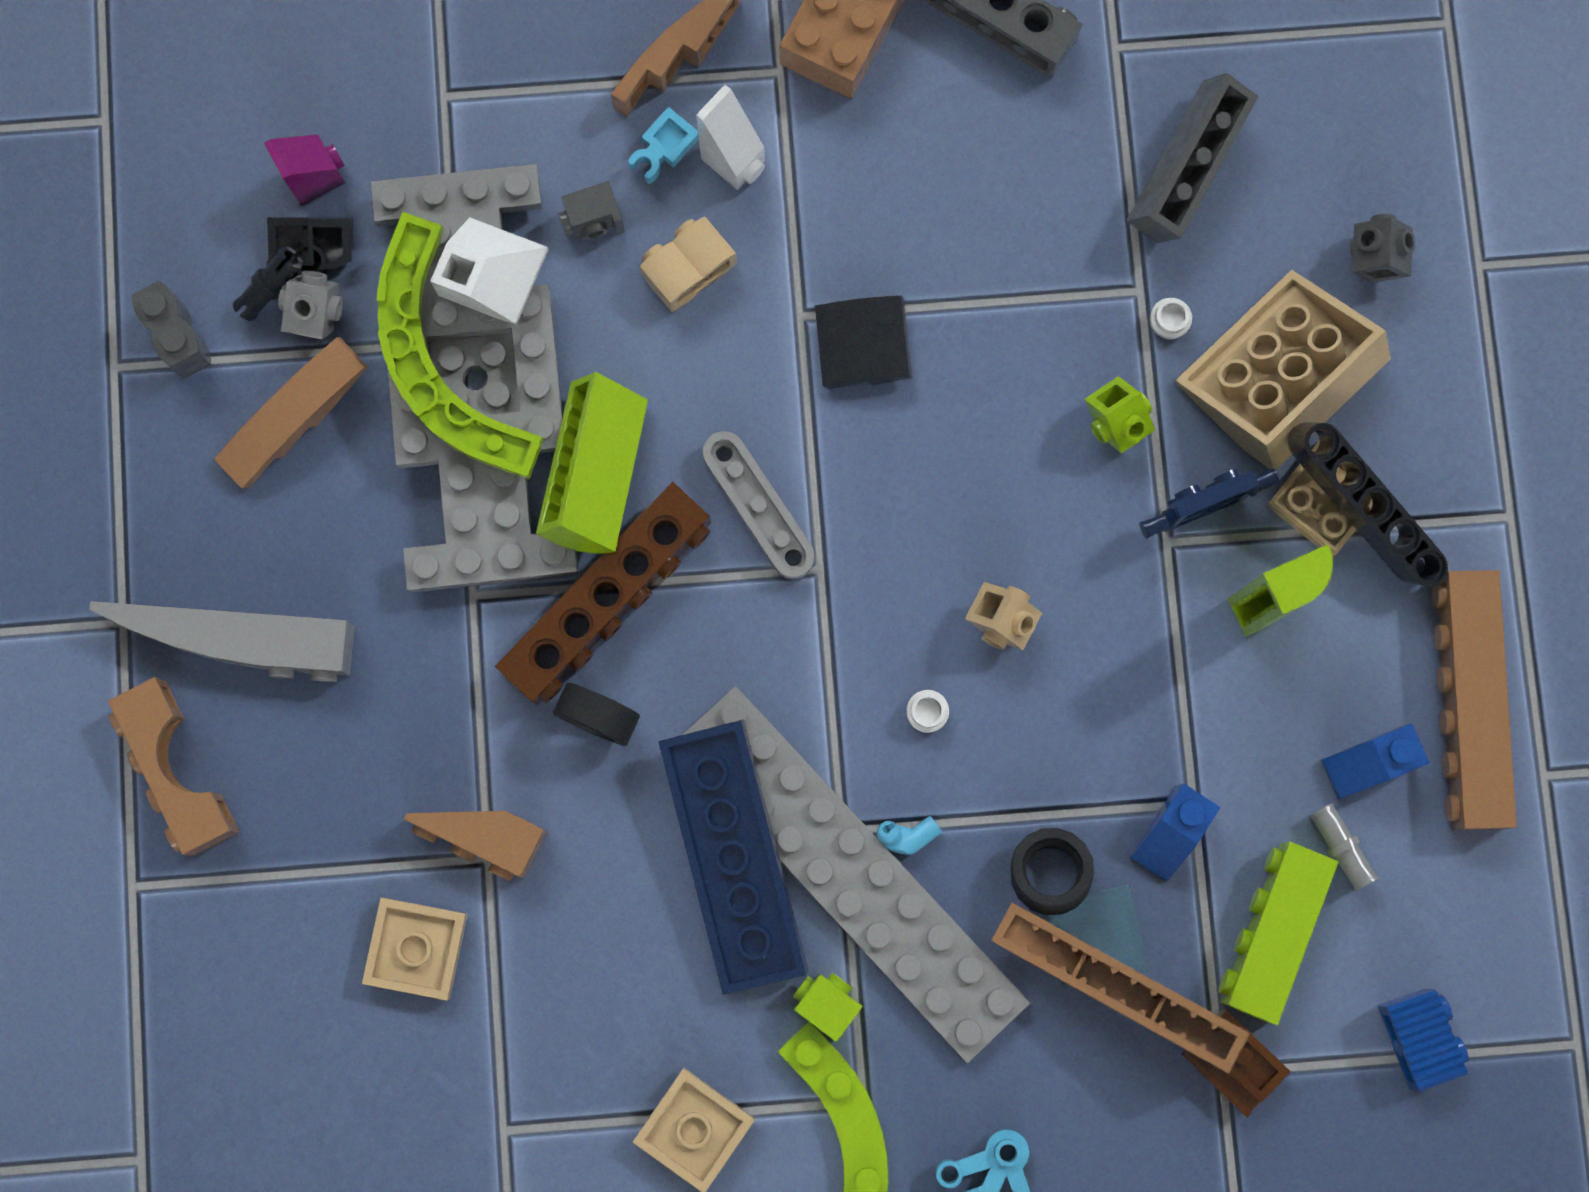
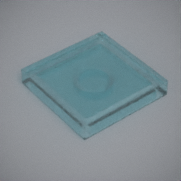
(1107, 923)

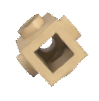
(1003, 616)

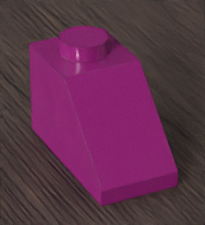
(306, 165)

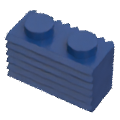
(1424, 1039)

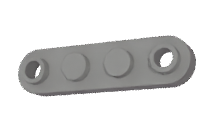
(758, 505)

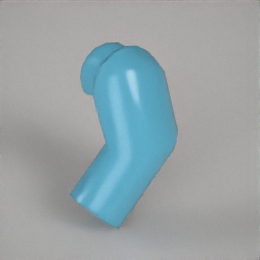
(907, 840)

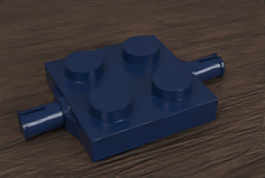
(1196, 503)

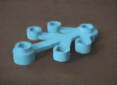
(991, 1160)

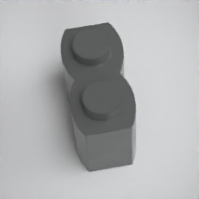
(171, 329)

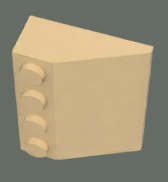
(1285, 366)

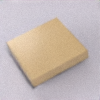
(1311, 511)

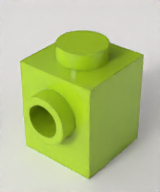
(827, 1004)

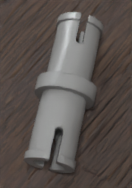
(1343, 847)

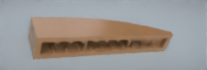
(1121, 988)

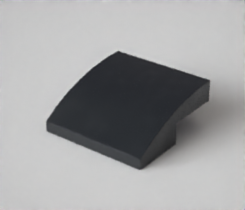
(863, 341)

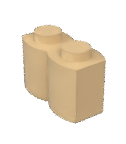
(687, 263)

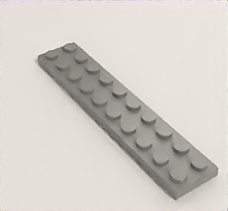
(873, 892)

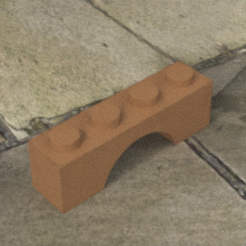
(148, 720)

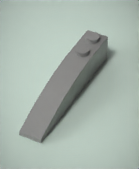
(245, 639)

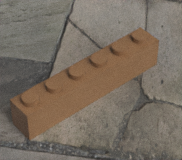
(1474, 701)

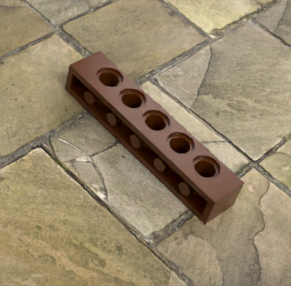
(670, 509)

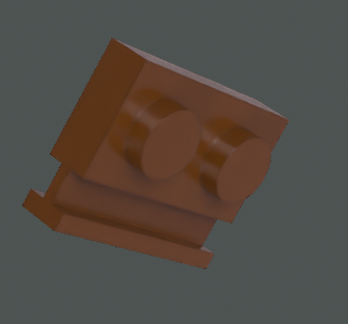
(1252, 1076)

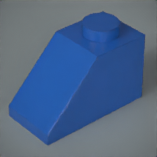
(1375, 761)
(1175, 831)

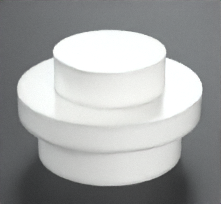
(1170, 318)
(927, 711)

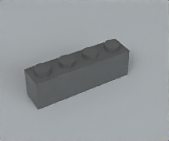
(1192, 158)

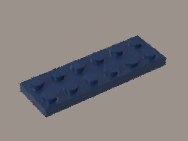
(733, 857)

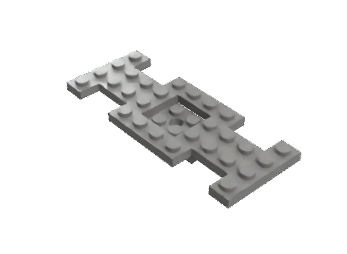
(482, 506)

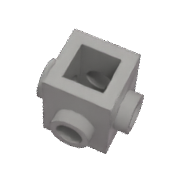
(310, 305)

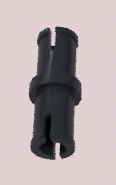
(267, 283)

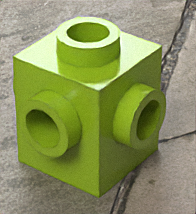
(1120, 414)

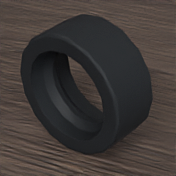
(596, 714)
(1063, 841)

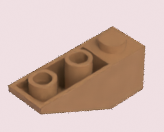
(491, 835)

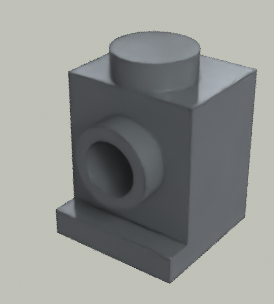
(590, 212)

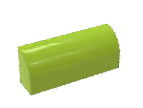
(592, 465)
(1282, 590)

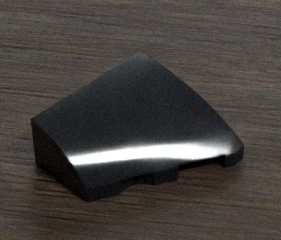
(319, 241)

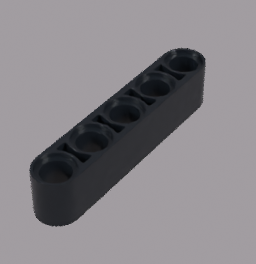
(1385, 509)

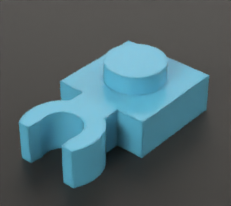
(666, 141)

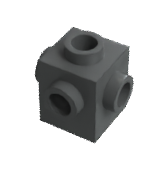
(1382, 248)

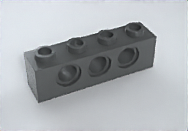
(1007, 28)

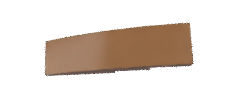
(686, 40)
(290, 412)

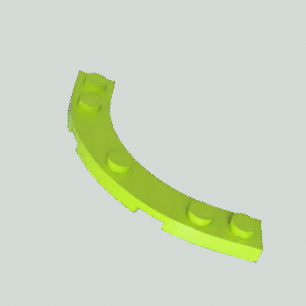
(411, 366)
(847, 1105)

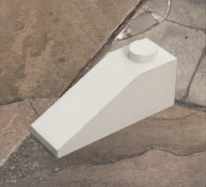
(729, 140)

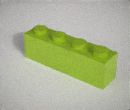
(1277, 932)

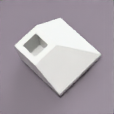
(488, 270)

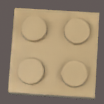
(414, 949)
(694, 1130)

